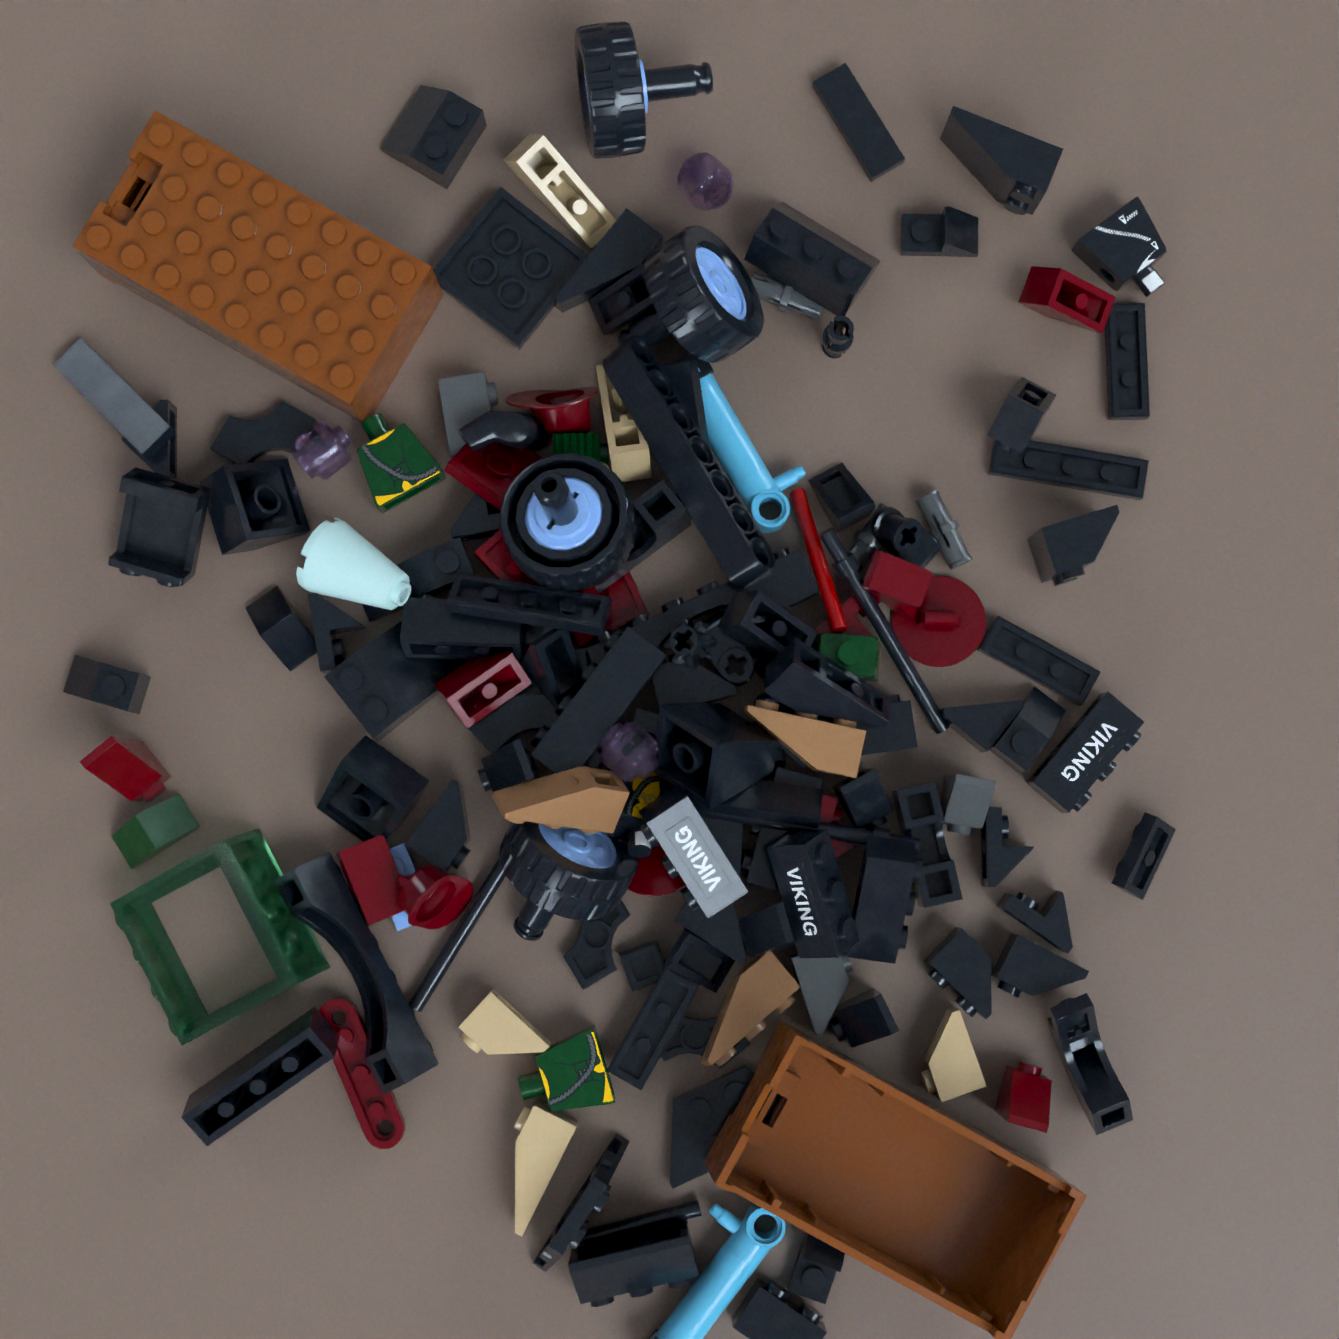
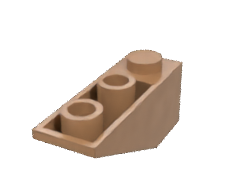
(821, 745)
(572, 799)
(750, 998)

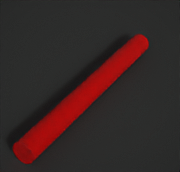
(818, 561)

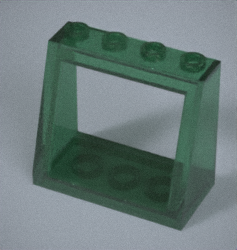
(284, 939)

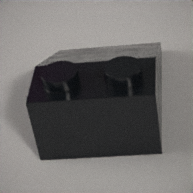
(1003, 160)
(385, 685)

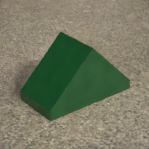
(154, 830)

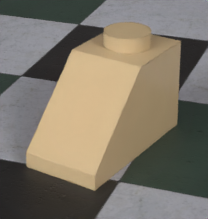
(501, 1029)
(951, 1060)

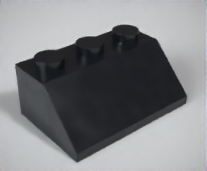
(810, 259)
(633, 1264)

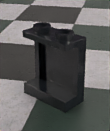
(160, 527)

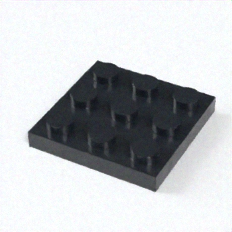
(509, 267)

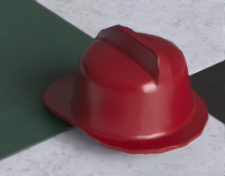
(558, 409)
(433, 897)

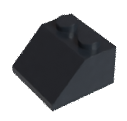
(436, 134)
(254, 505)
(1071, 545)
(371, 791)

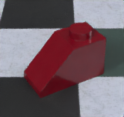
(1066, 298)
(482, 686)
(1025, 1097)

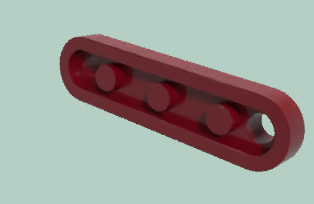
(358, 1080)

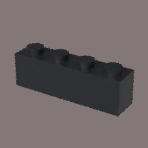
(599, 703)
(260, 1076)

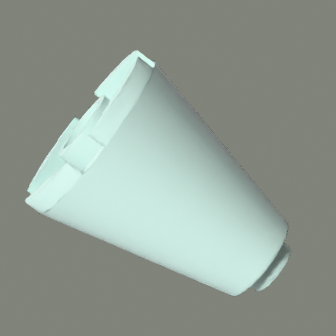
(351, 568)

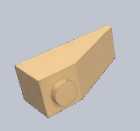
(560, 188)
(625, 442)
(537, 1154)

